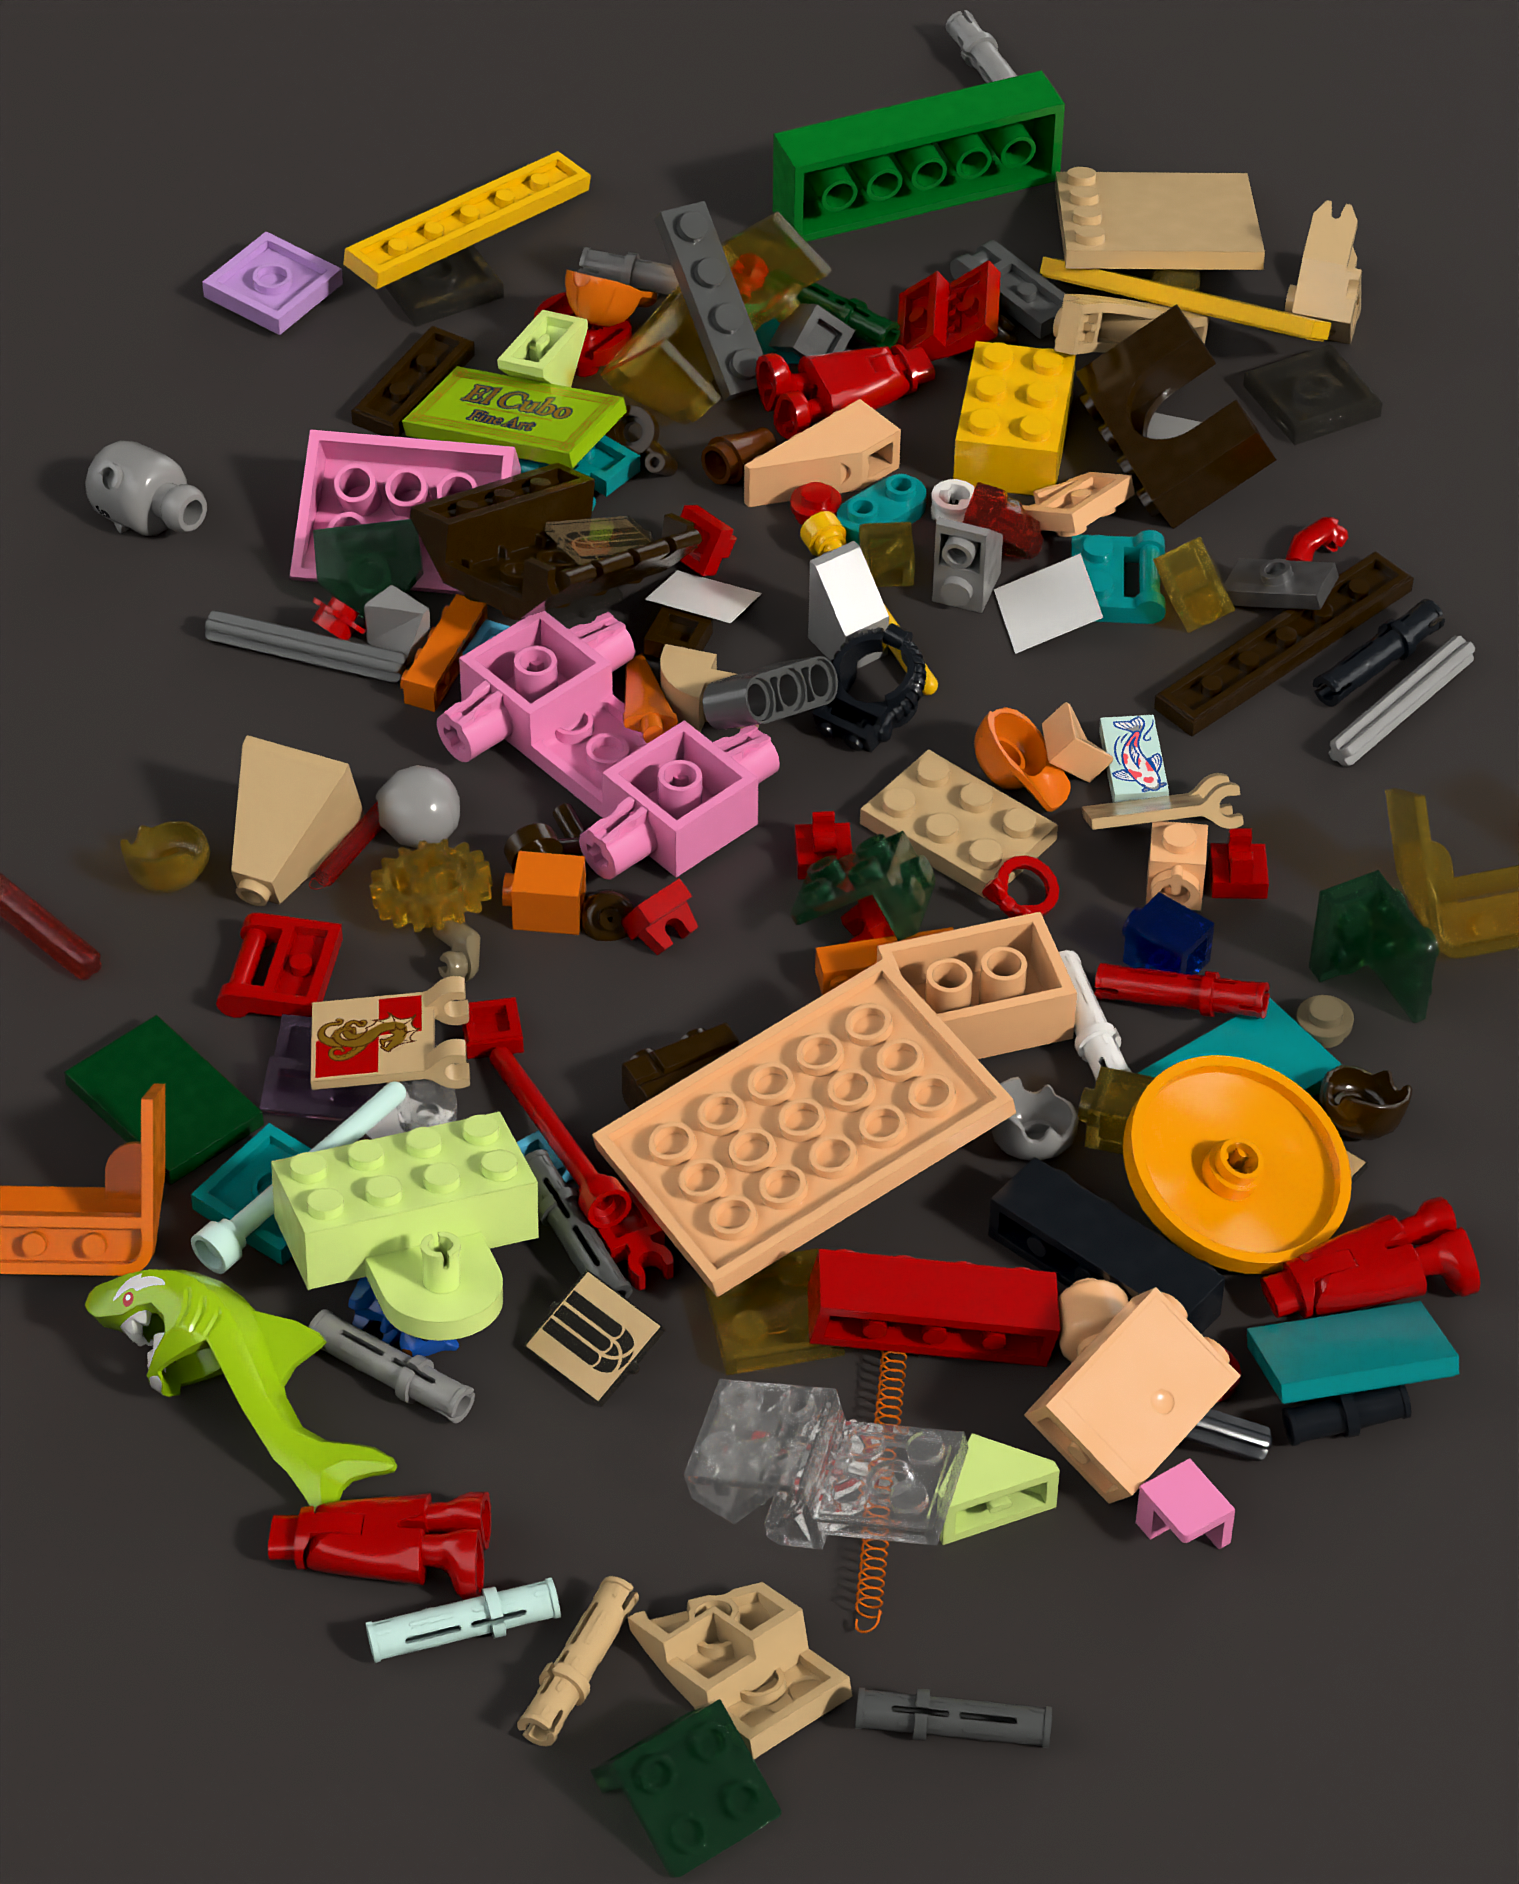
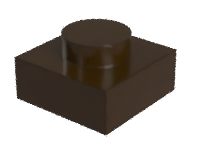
(677, 629)

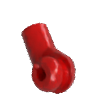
(1321, 532)

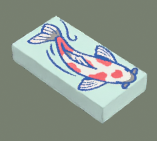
(1137, 757)

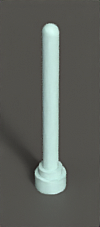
(221, 1242)

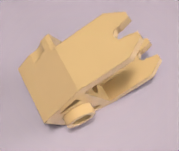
(1328, 274)

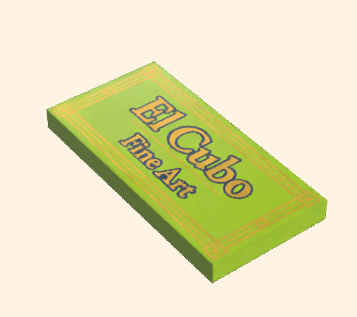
(535, 417)

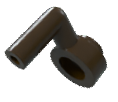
(656, 457)
(543, 839)

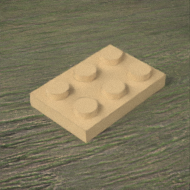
(957, 821)

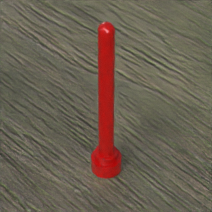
(600, 1196)

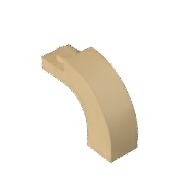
(1102, 322)

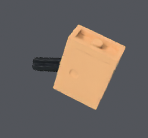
(1141, 1394)

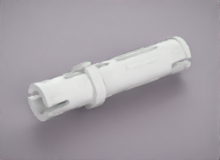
(1096, 1038)

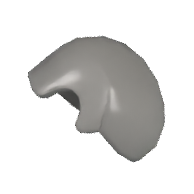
(418, 806)
(1042, 1123)

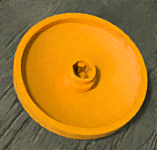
(1236, 1163)

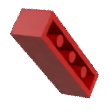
(933, 1307)

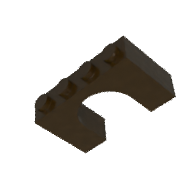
(1176, 472)

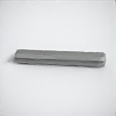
(1401, 701)

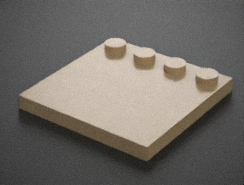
(1158, 220)

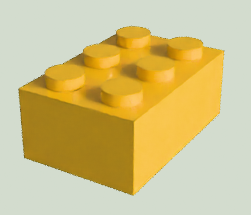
(1014, 417)

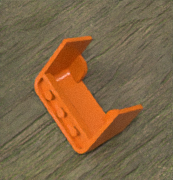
(92, 1228)

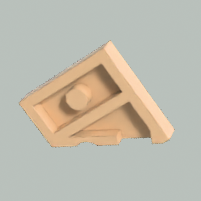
(1079, 501)

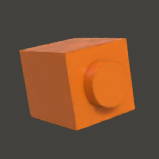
(546, 892)

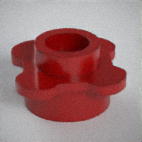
(337, 618)

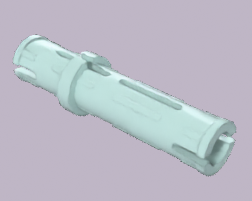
(463, 1619)

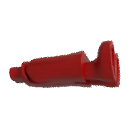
(837, 381)
(1377, 1264)
(390, 1538)

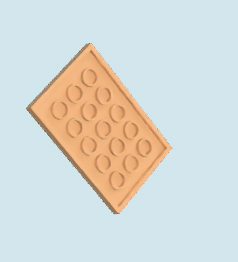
(803, 1126)

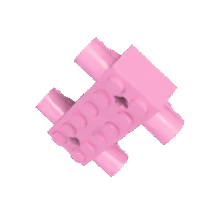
(556, 705)

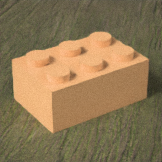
(992, 983)

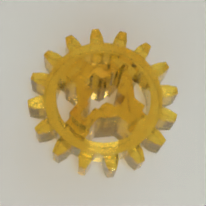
(431, 885)

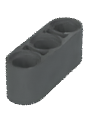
(770, 693)

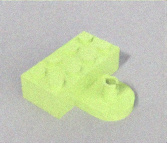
(413, 1220)

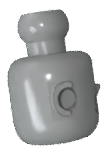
(143, 490)

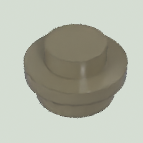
(1326, 1019)

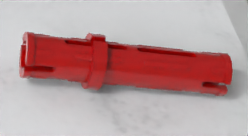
(1194, 992)

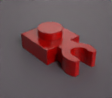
(640, 1242)

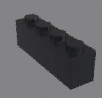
(1082, 1237)

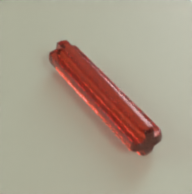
(47, 931)

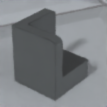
(811, 332)

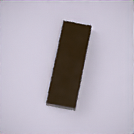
(411, 381)

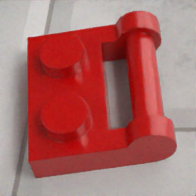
(297, 971)

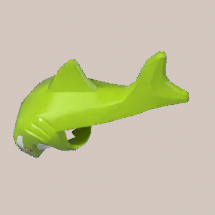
(218, 1333)

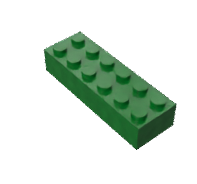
(918, 156)

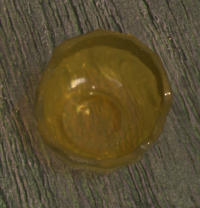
(166, 856)

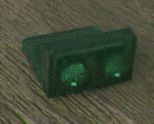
(878, 867)

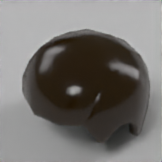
(1363, 1102)

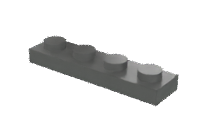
(711, 297)

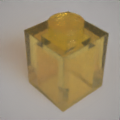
(1194, 584)
(1108, 1107)

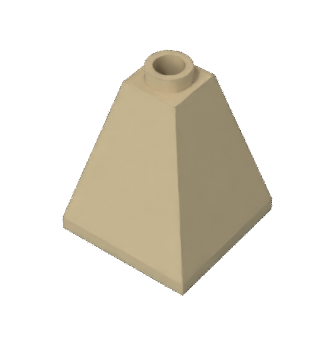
(288, 818)

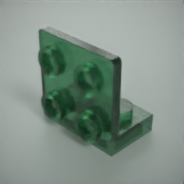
(1372, 926)
(692, 1787)

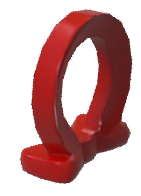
(997, 888)

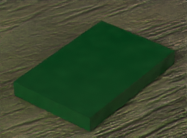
(201, 1106)

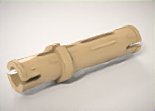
(568, 1679)

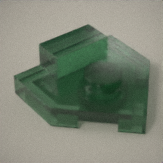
(366, 559)

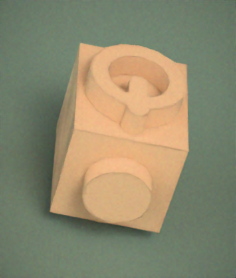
(1177, 862)

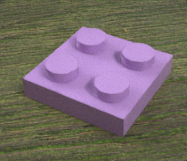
(272, 283)

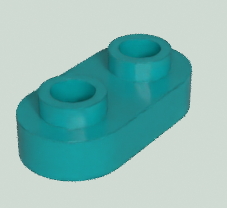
(887, 501)

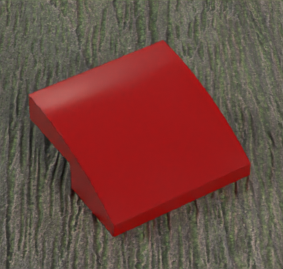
(951, 315)

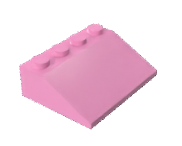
(379, 479)

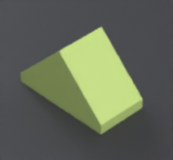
(546, 349)
(998, 1488)

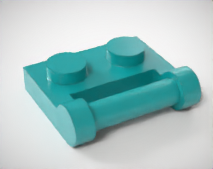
(1105, 566)

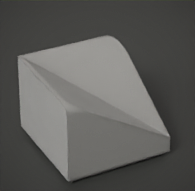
(397, 622)

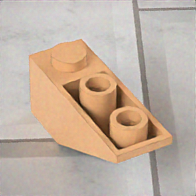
(842, 451)

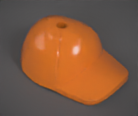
(604, 300)
(1016, 758)

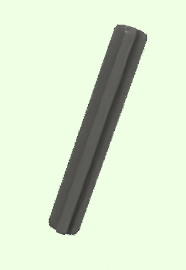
(305, 646)

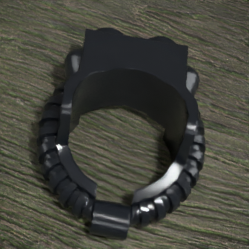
(864, 723)

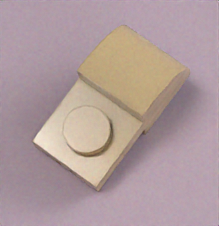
(684, 680)

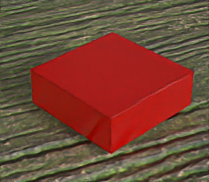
(492, 1025)

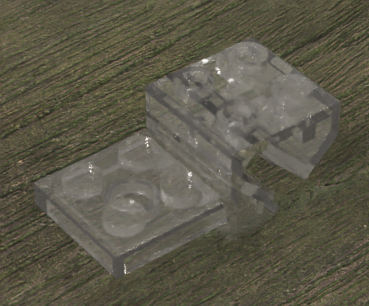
(821, 1468)

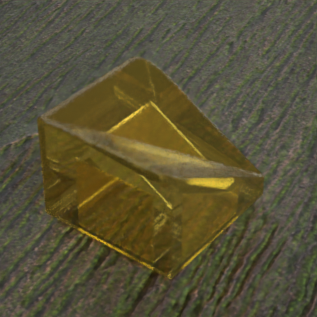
(888, 552)

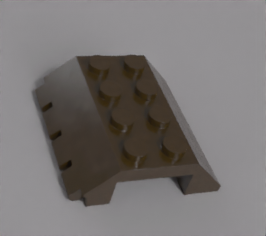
(498, 552)

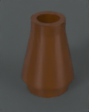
(727, 454)

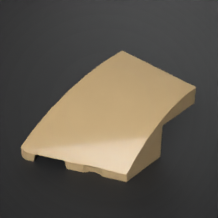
(751, 1656)

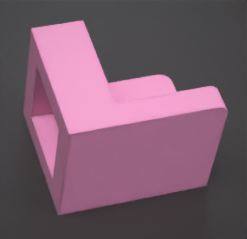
(1186, 1504)

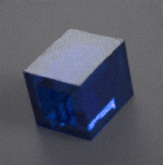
(1167, 937)

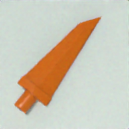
(644, 702)

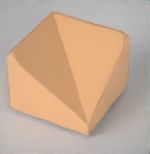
(1069, 747)

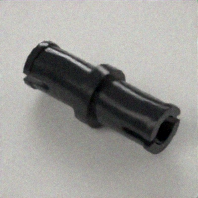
(1345, 1414)

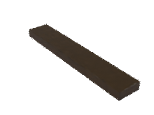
(1281, 645)

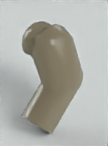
(464, 953)

